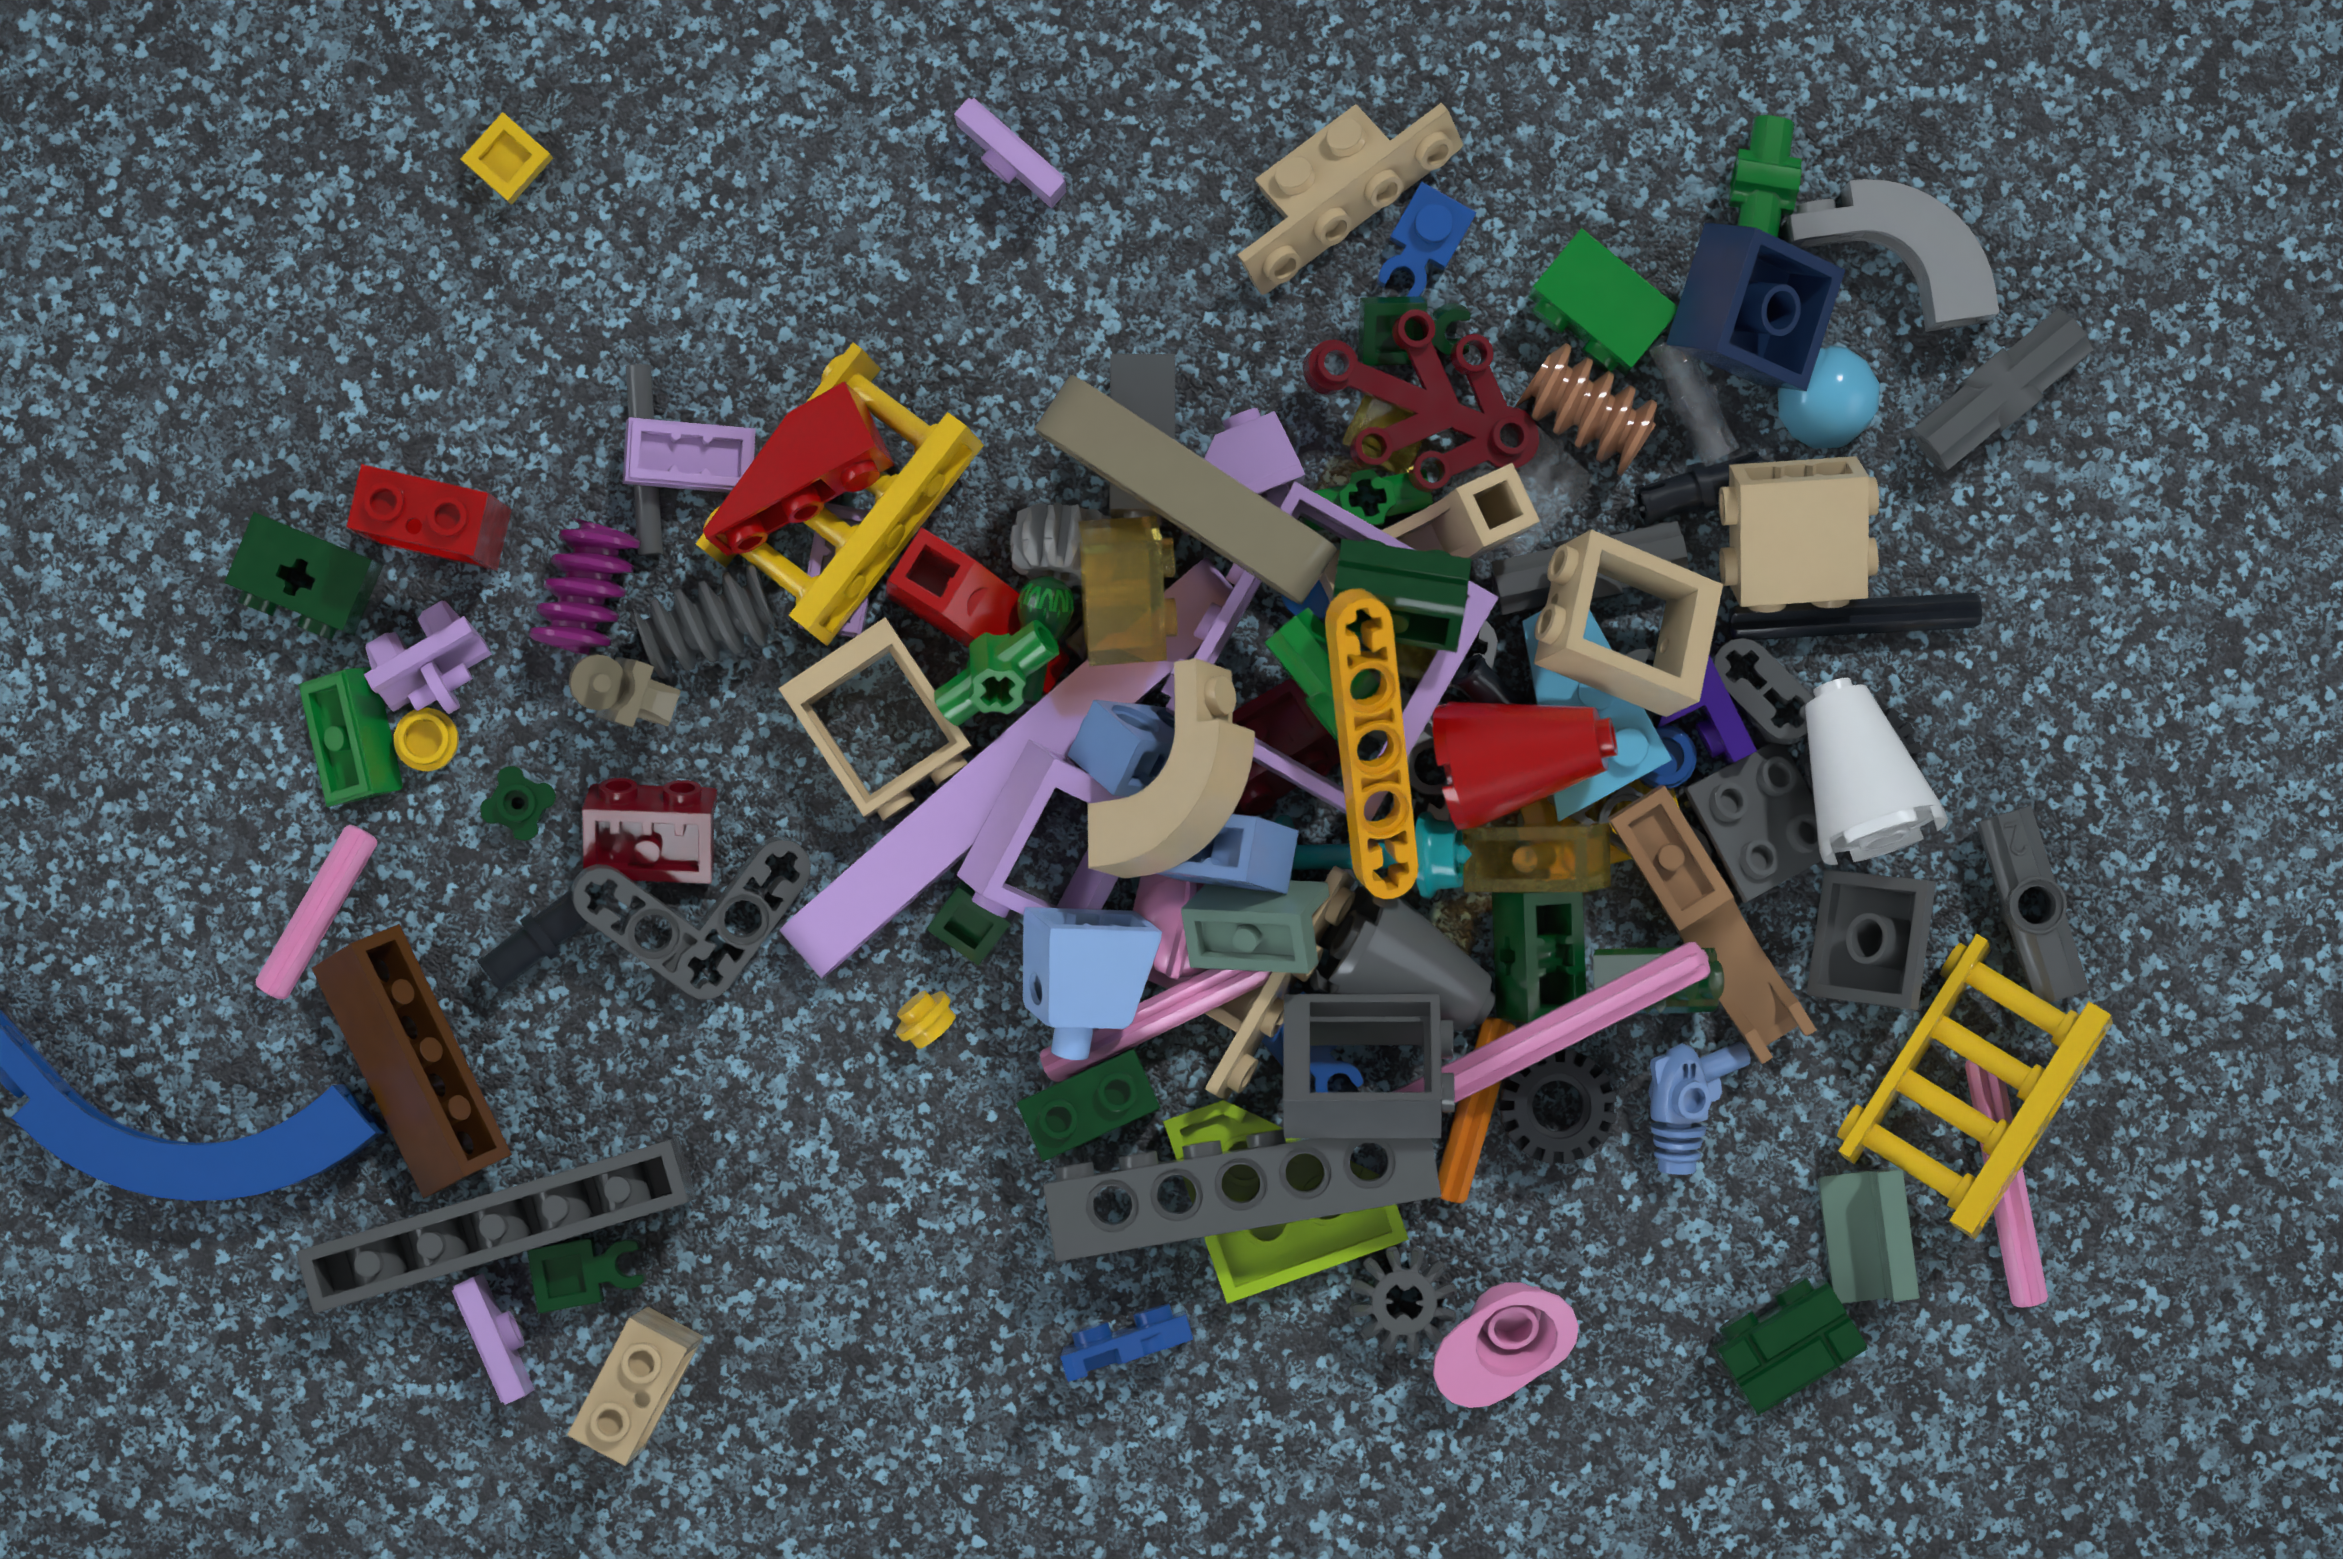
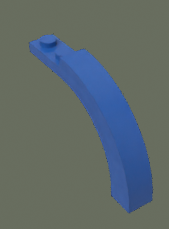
(105, 1149)

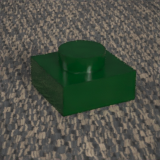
(967, 925)

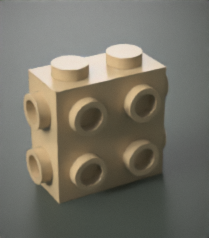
(1798, 533)

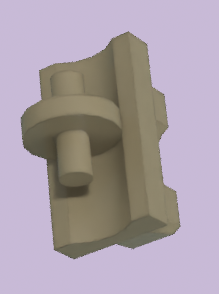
(622, 690)

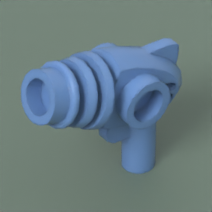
(1681, 1099)

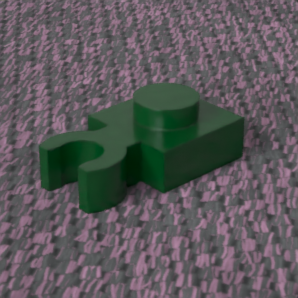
(1376, 324)
(573, 1274)

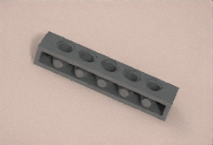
(496, 1225)
(1081, 1232)

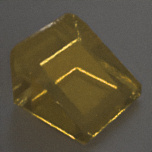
(1381, 414)

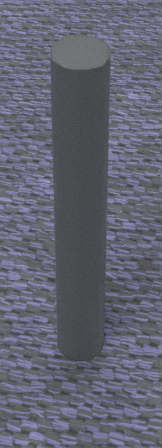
(645, 497)

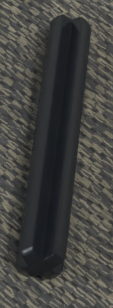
(1859, 617)

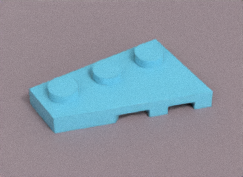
(1637, 740)

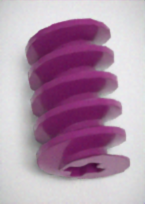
(584, 587)

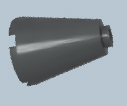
(1396, 950)

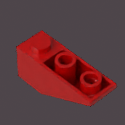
(807, 461)
(958, 595)

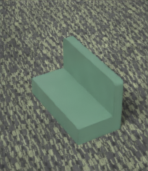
(1253, 928)
(1868, 1235)

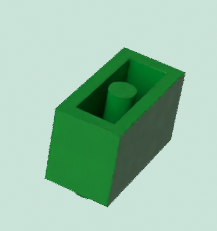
(1601, 304)

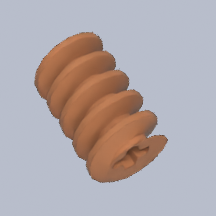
(1590, 407)

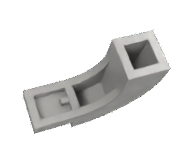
(1925, 233)

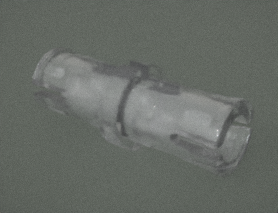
(1695, 403)

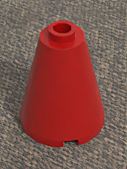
(1515, 755)

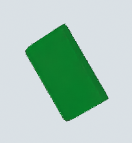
(350, 737)

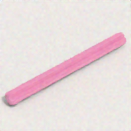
(1574, 1021)

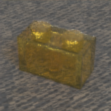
(1124, 590)
(1537, 857)

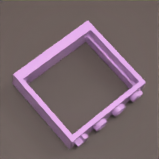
(1221, 622)

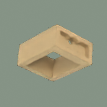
(1683, 637)
(839, 668)
(635, 1385)

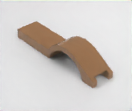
(1707, 914)

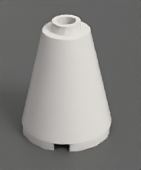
(1863, 777)

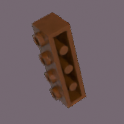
(411, 1060)

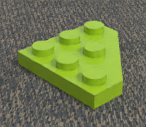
(1283, 1252)

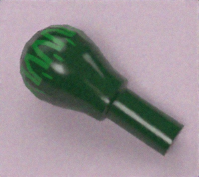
(1051, 604)

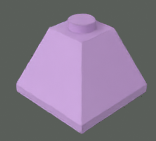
(1256, 453)

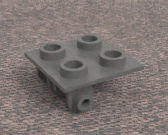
(1758, 820)

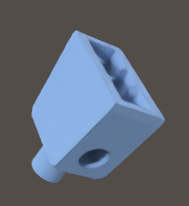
(1085, 971)

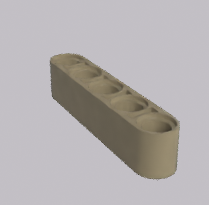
(1185, 489)

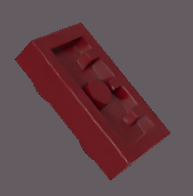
(1289, 726)
(651, 830)

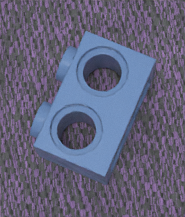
(1124, 745)
(1243, 855)

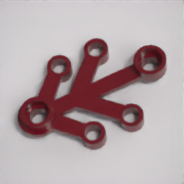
(1433, 405)

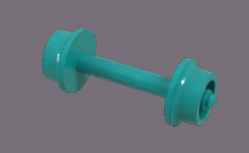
(1438, 852)

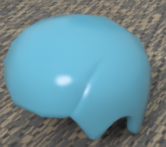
(1837, 400)

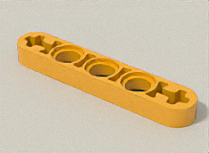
(1353, 721)

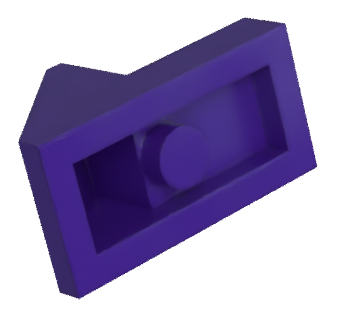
(1721, 727)

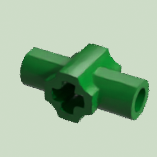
(1765, 176)
(1396, 490)
(996, 673)

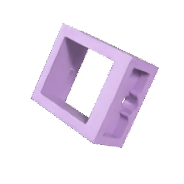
(1010, 825)

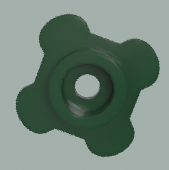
(535, 797)

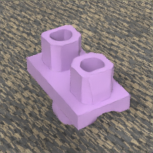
(431, 666)

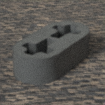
(1774, 680)

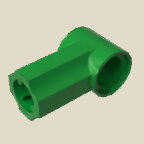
(1304, 654)

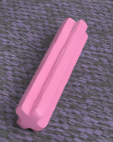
(316, 912)

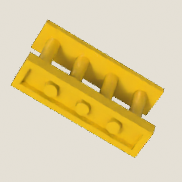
(899, 508)
(2038, 1087)

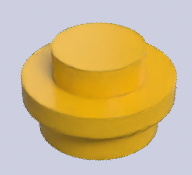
(426, 739)
(924, 1018)

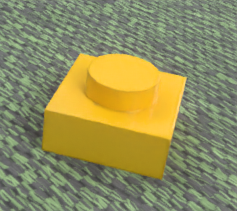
(506, 158)

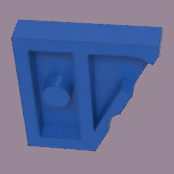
(1098, 1346)

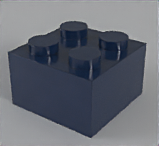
(1755, 306)

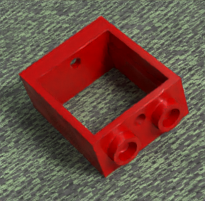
(429, 517)

